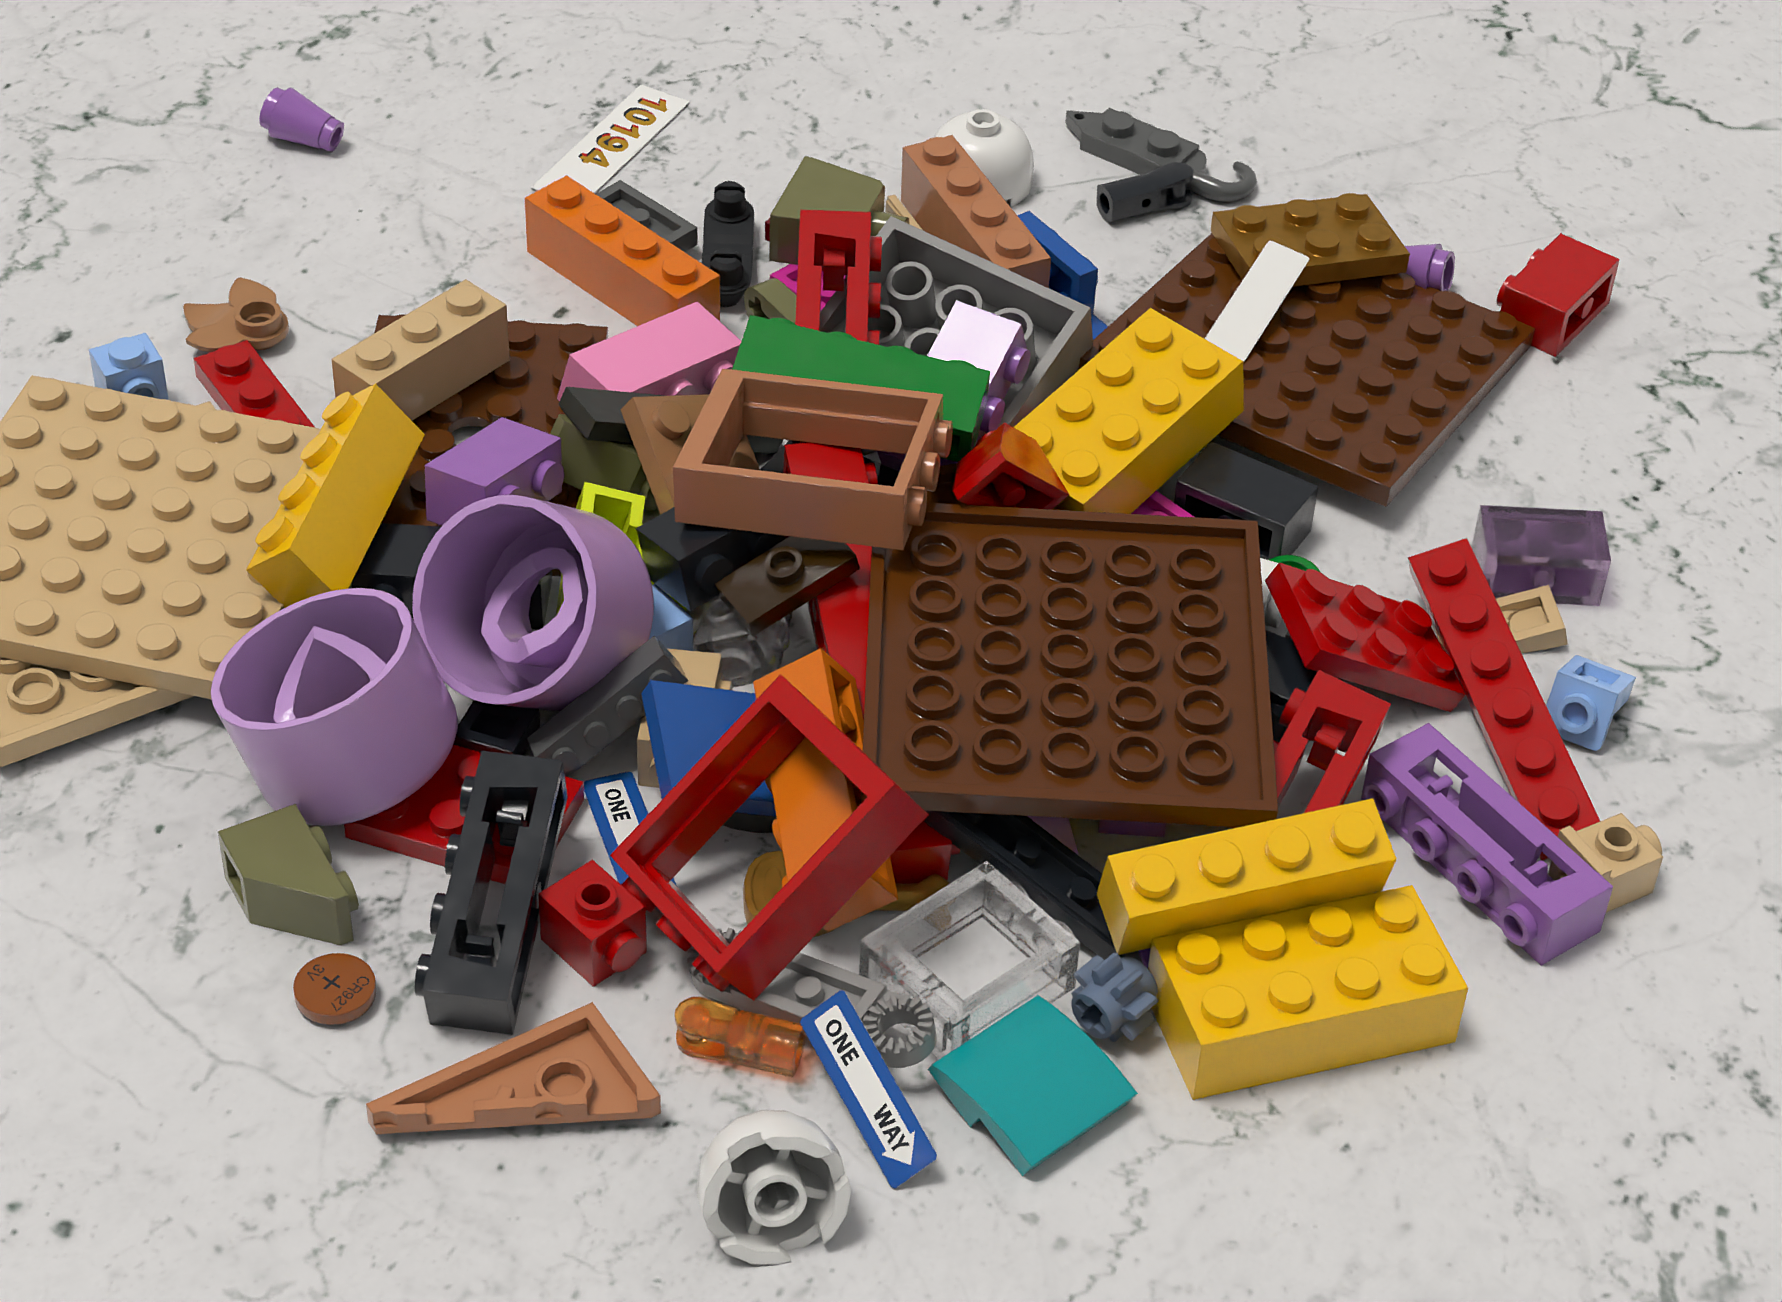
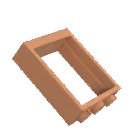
(819, 413)

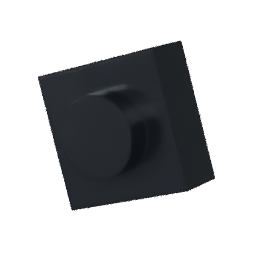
(497, 728)

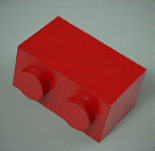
(1559, 291)

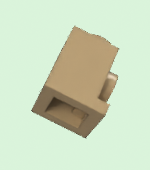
(1620, 853)

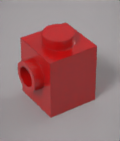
(593, 923)

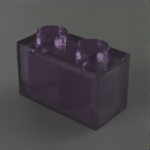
(1541, 548)

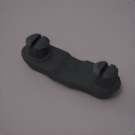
(729, 240)

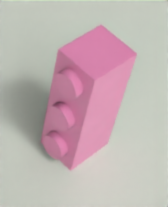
(661, 357)

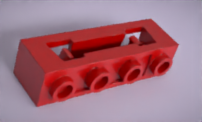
(838, 246)
(1335, 719)

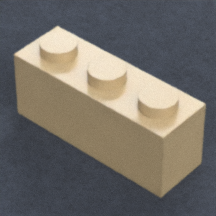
(429, 350)

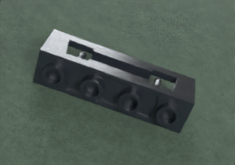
(484, 990)

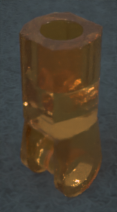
(740, 1037)

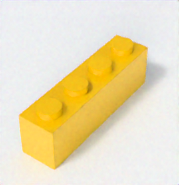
(336, 497)
(1244, 873)

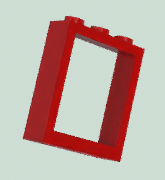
(713, 794)

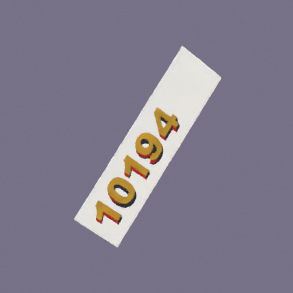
(615, 139)

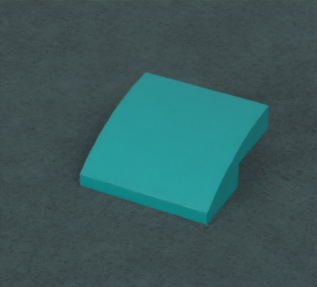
(1033, 1082)

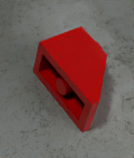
(1008, 472)

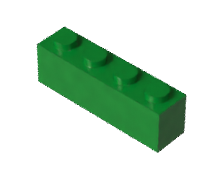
(795, 351)

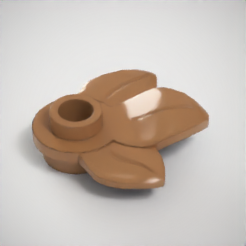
(248, 316)

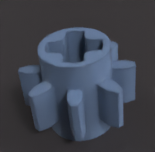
(1114, 997)

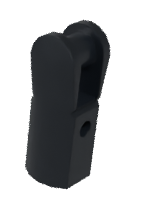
(1144, 193)

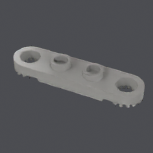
(810, 982)

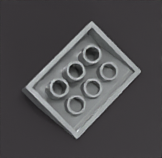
(926, 277)

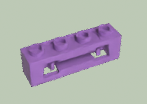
(1486, 844)

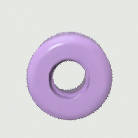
(478, 592)
(336, 706)

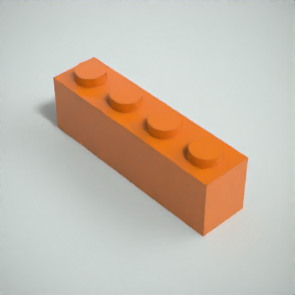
(614, 255)
(811, 792)

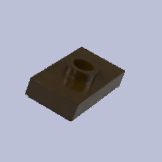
(784, 580)

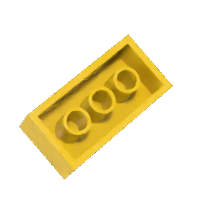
(1136, 414)
(1305, 991)

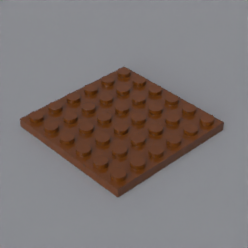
(1348, 373)
(1073, 666)

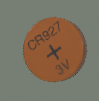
(334, 988)

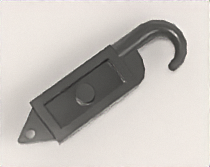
(1144, 147)

